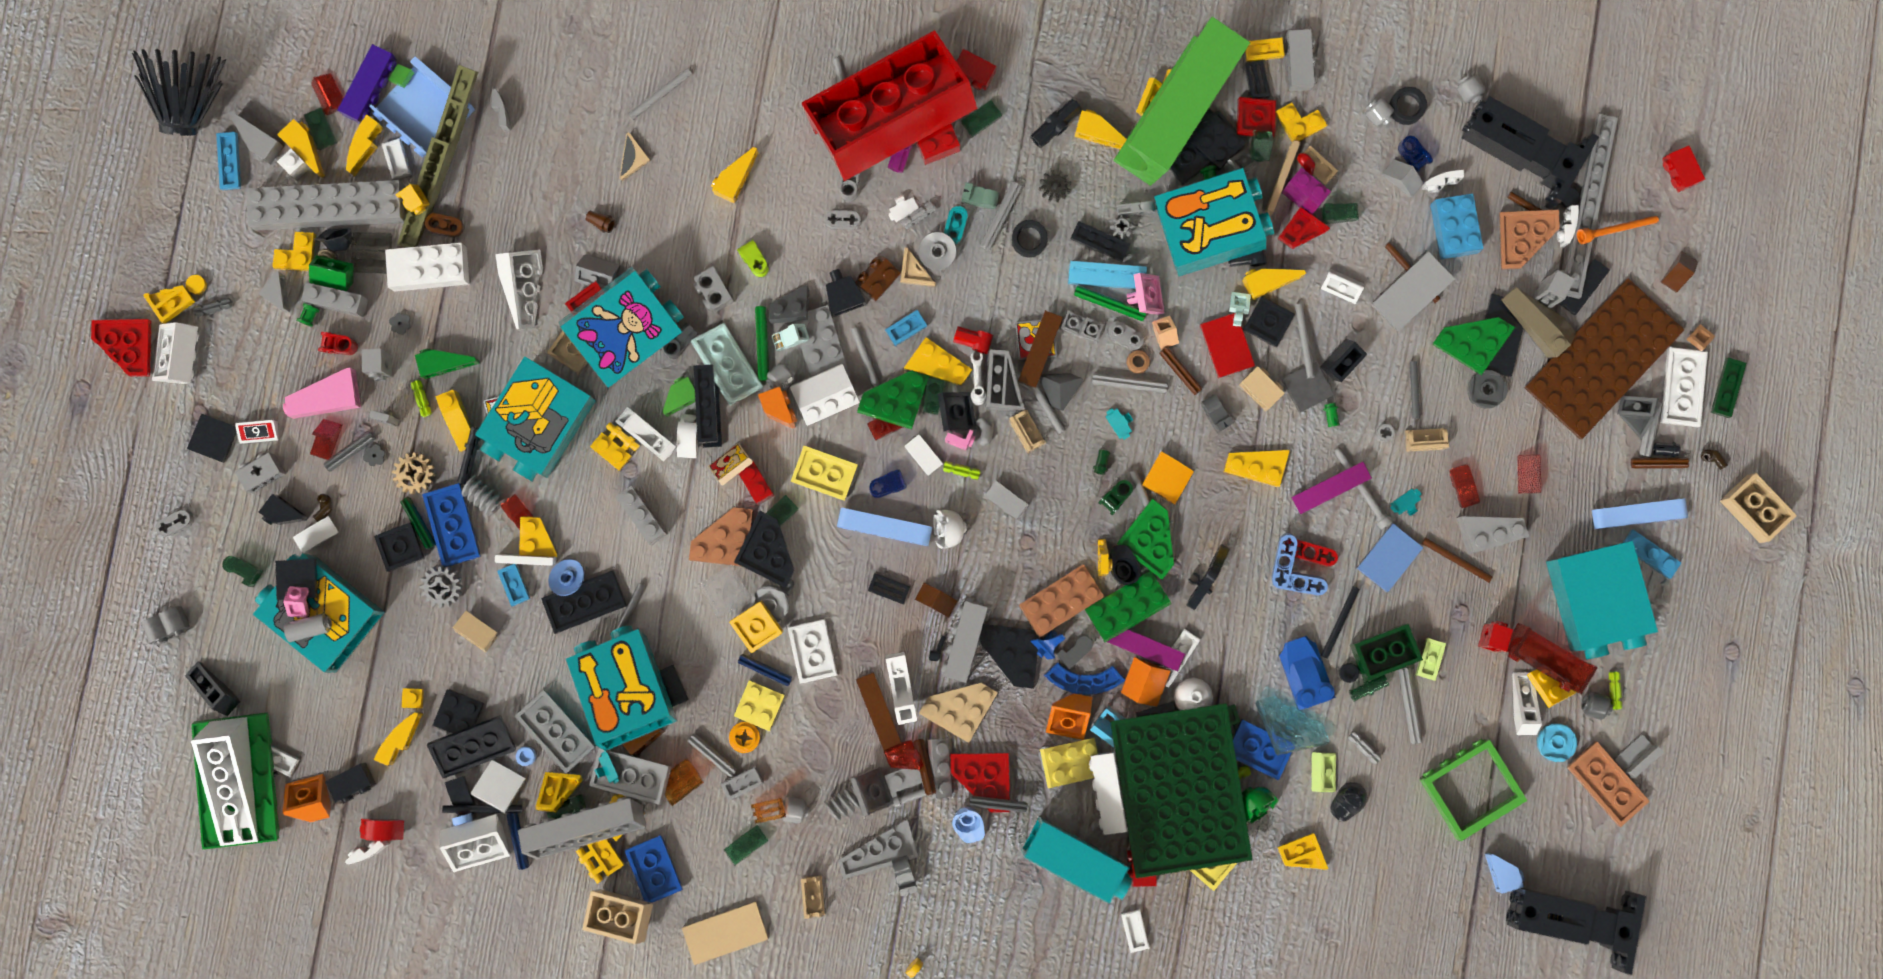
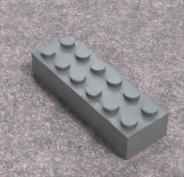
(581, 828)

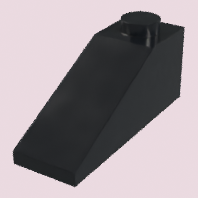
(212, 690)

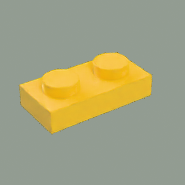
(1265, 49)

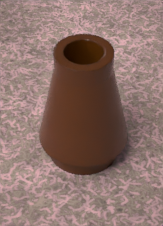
(601, 221)

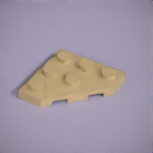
(959, 709)

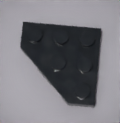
(766, 551)
(1012, 652)

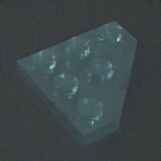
(1289, 727)

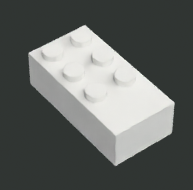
(427, 267)

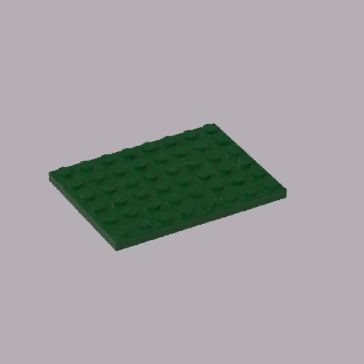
(1181, 791)

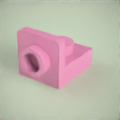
(957, 440)
(296, 602)

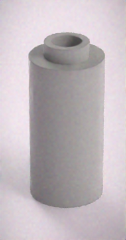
(307, 627)

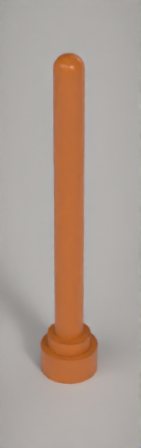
(1587, 235)

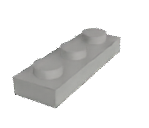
(940, 766)

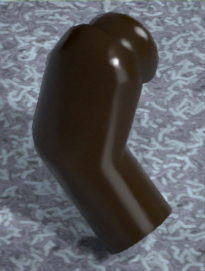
(1714, 456)
(325, 507)

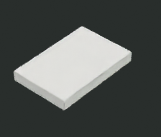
(812, 651)

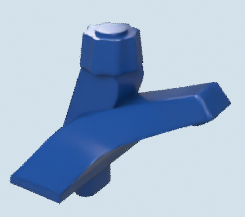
(1047, 646)

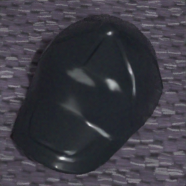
(336, 238)
(1124, 565)
(1348, 801)

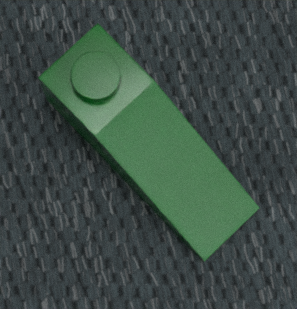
(436, 363)

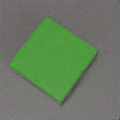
(401, 75)

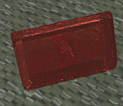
(327, 93)
(1529, 474)

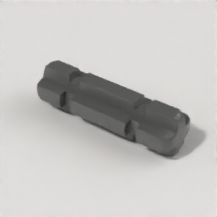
(212, 307)

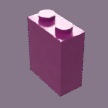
(1306, 191)

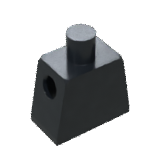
(843, 294)

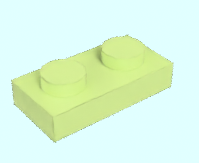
(1432, 656)

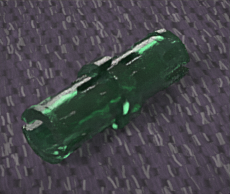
(1368, 688)

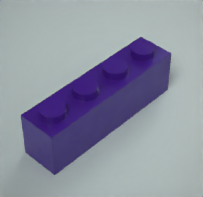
(367, 84)

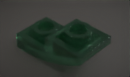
(746, 845)

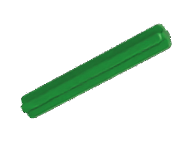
(1109, 303)
(762, 342)

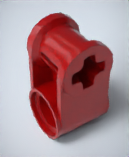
(334, 344)

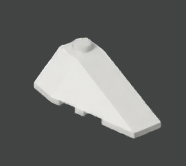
(520, 281)

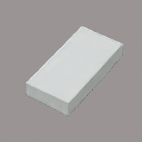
(396, 159)
(923, 455)
(1135, 930)

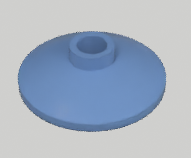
(562, 573)

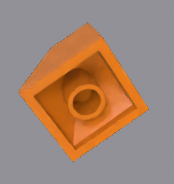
(1070, 716)
(307, 799)

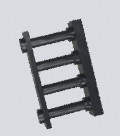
(707, 407)

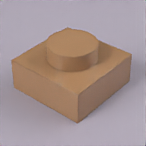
(1700, 337)

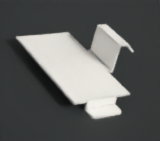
(903, 208)

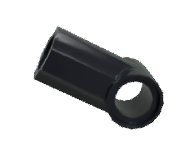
(1254, 259)

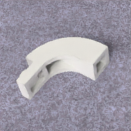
(645, 434)
(901, 688)

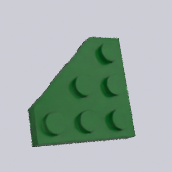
(1474, 342)
(895, 400)
(1151, 539)

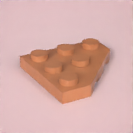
(1524, 235)
(723, 538)

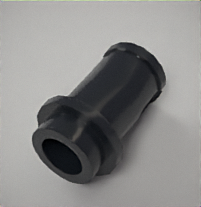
(1666, 449)

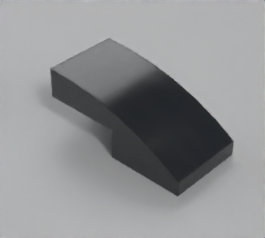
(459, 793)

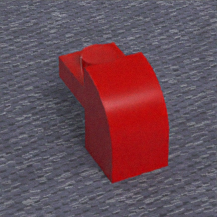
(382, 829)

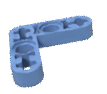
(1290, 576)

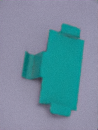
(1119, 423)
(1406, 502)
(607, 768)

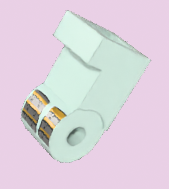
(790, 337)

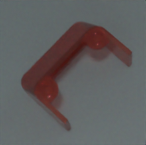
(1550, 659)

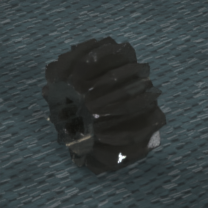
(1049, 181)

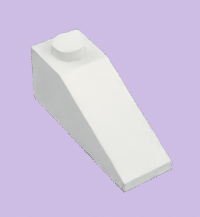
(1525, 705)

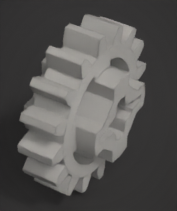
(435, 592)

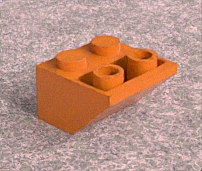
(776, 407)

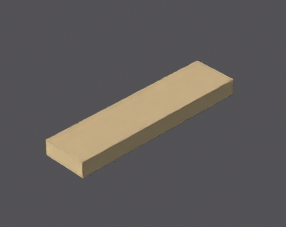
(1282, 177)

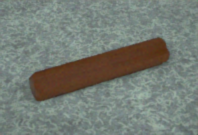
(1180, 370)
(1659, 463)
(925, 771)

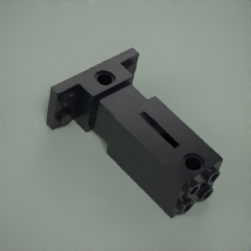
(1526, 145)
(1581, 922)

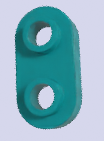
(954, 225)

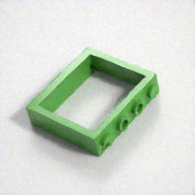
(1486, 818)

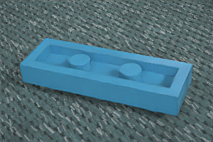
(228, 161)
(1653, 555)

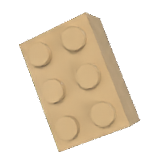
(1758, 508)
(617, 916)

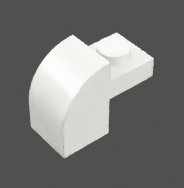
(686, 440)

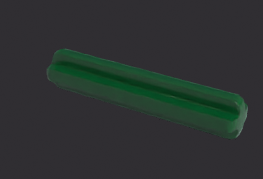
(418, 523)

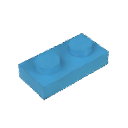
(906, 328)
(513, 585)

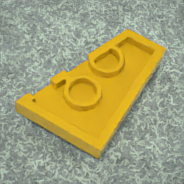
(938, 363)
(1258, 466)

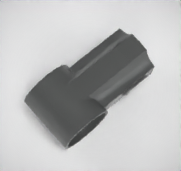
(681, 341)

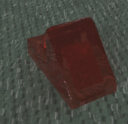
(326, 438)
(904, 756)

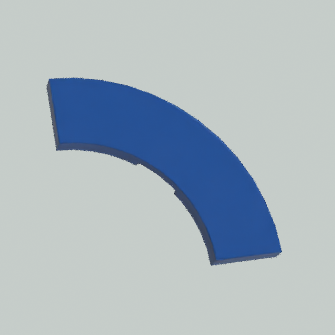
(1084, 683)

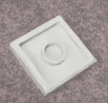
(498, 786)

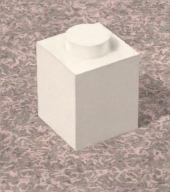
(293, 164)

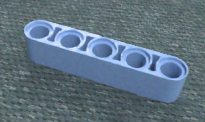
(1639, 513)
(884, 527)

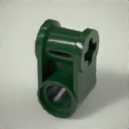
(1116, 497)

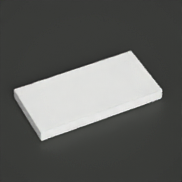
(1684, 387)

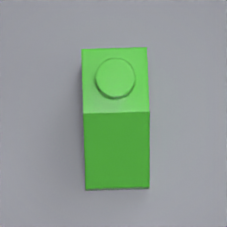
(679, 396)

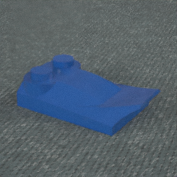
(1306, 673)

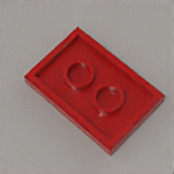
(1227, 346)

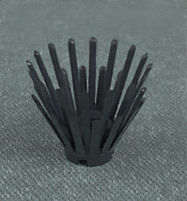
(176, 105)

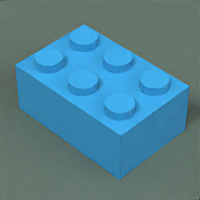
(1456, 226)

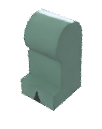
(979, 196)

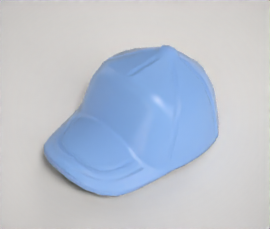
(968, 824)

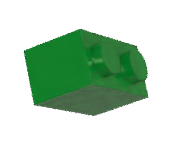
(331, 273)

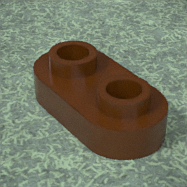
(445, 225)

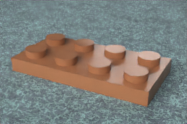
(1061, 600)
(1608, 784)

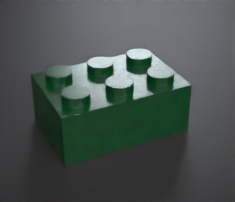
(1386, 652)

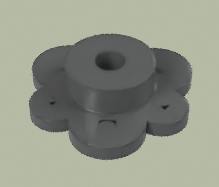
(395, 321)
(369, 455)

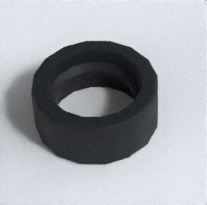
(1420, 98)
(1029, 224)

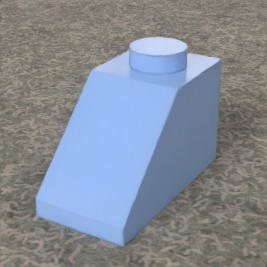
(1504, 875)

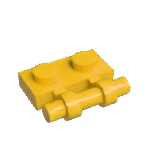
(612, 452)
(605, 856)

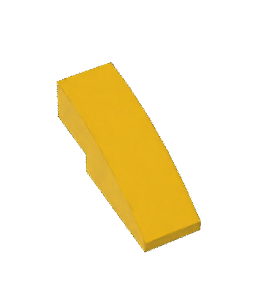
(362, 144)
(398, 739)

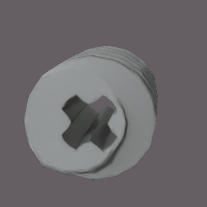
(481, 497)
(843, 804)

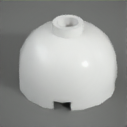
(949, 528)
(1193, 694)

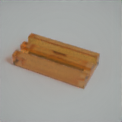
(758, 812)

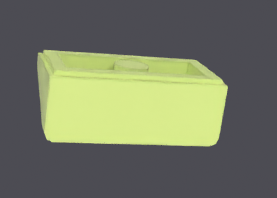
(1323, 772)

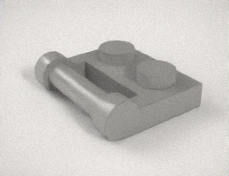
(901, 780)

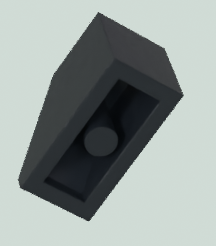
(280, 512)

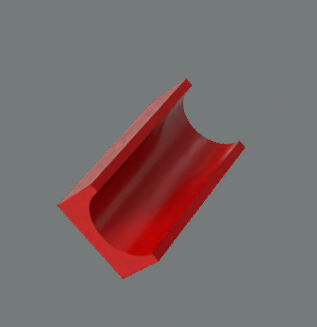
(890, 105)

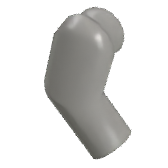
(987, 432)

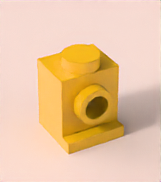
(413, 199)

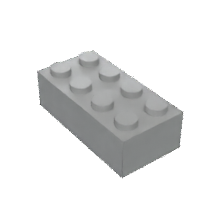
(965, 641)

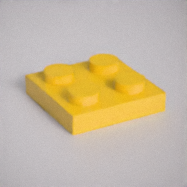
(756, 626)

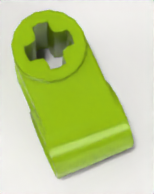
(752, 256)

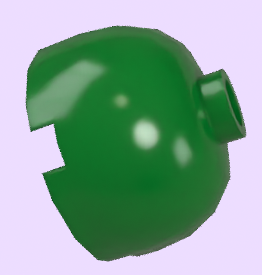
(1257, 802)

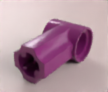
(898, 160)

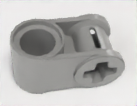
(852, 183)

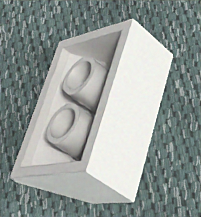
(175, 353)
(824, 394)
(474, 843)

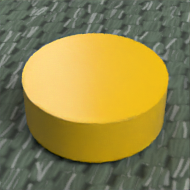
(196, 284)
(914, 967)

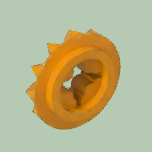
(738, 730)

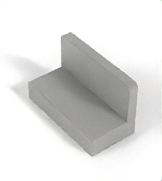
(594, 269)
(1637, 756)

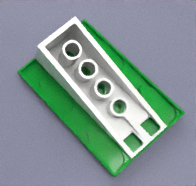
(235, 781)

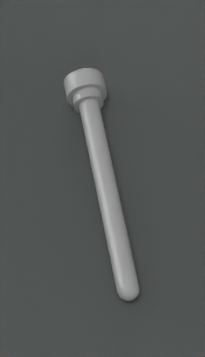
(1382, 519)

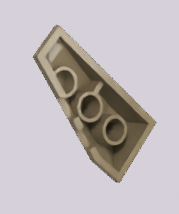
(1545, 326)

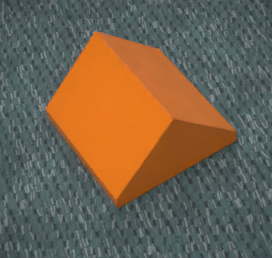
(1145, 682)

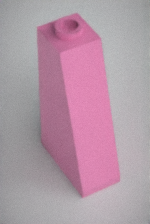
(326, 396)

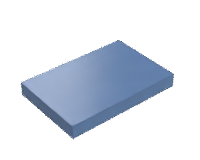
(1389, 558)

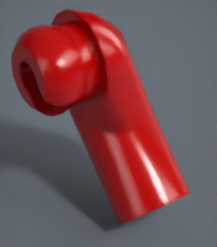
(1306, 162)

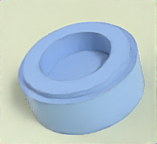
(526, 756)
(462, 819)

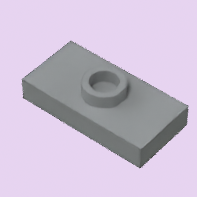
(384, 417)
(742, 783)

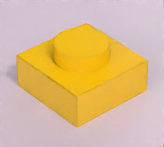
(412, 698)

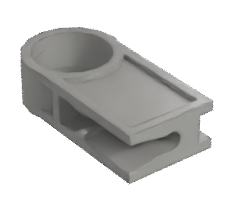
(1135, 209)

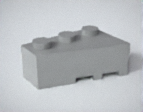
(1002, 386)
(1490, 532)

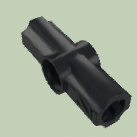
(1056, 123)

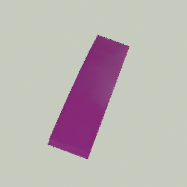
(1331, 487)
(1149, 649)

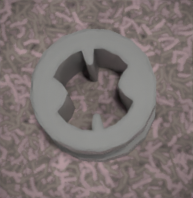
(1383, 427)

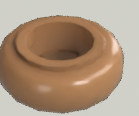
(1138, 353)

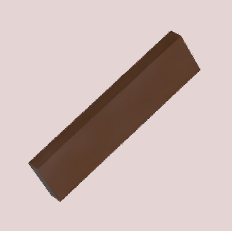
(1040, 349)
(878, 711)

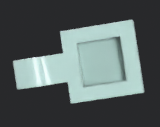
(1240, 305)

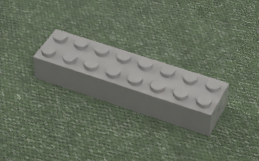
(325, 205)

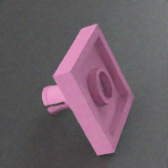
(1147, 294)

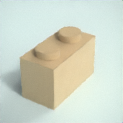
(1262, 388)

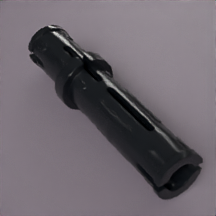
(469, 456)

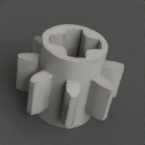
(1125, 223)

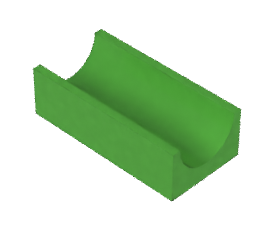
(1181, 101)

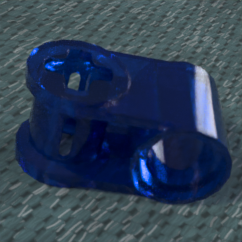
(1417, 153)
(890, 482)

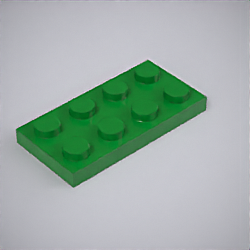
(1127, 606)

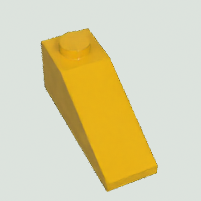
(1098, 130)
(302, 143)
(732, 178)
(1267, 280)
(455, 417)

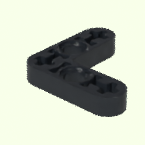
(1209, 578)

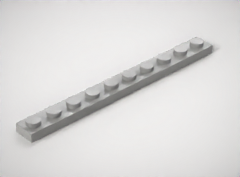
(1590, 200)

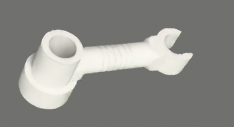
(977, 399)

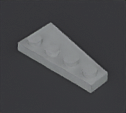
(880, 851)

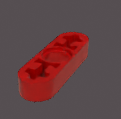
(1322, 561)

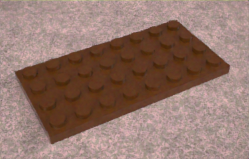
(1604, 359)

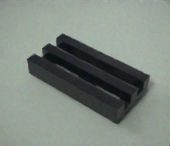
(1259, 95)
(903, 594)

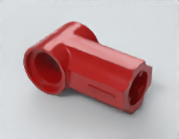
(978, 341)

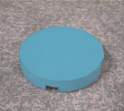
(1556, 742)

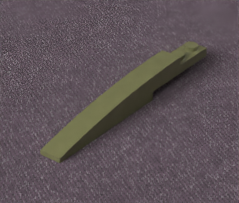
(440, 153)

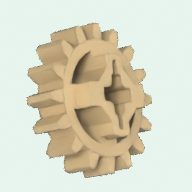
(410, 465)

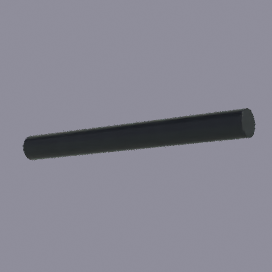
(1340, 622)
(478, 809)

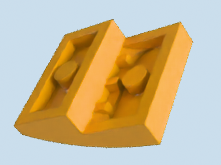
(1168, 478)

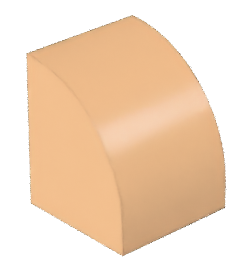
(1165, 332)

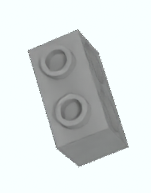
(716, 288)

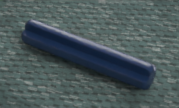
(764, 669)
(514, 826)

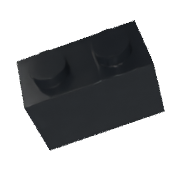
(1343, 360)
(350, 783)

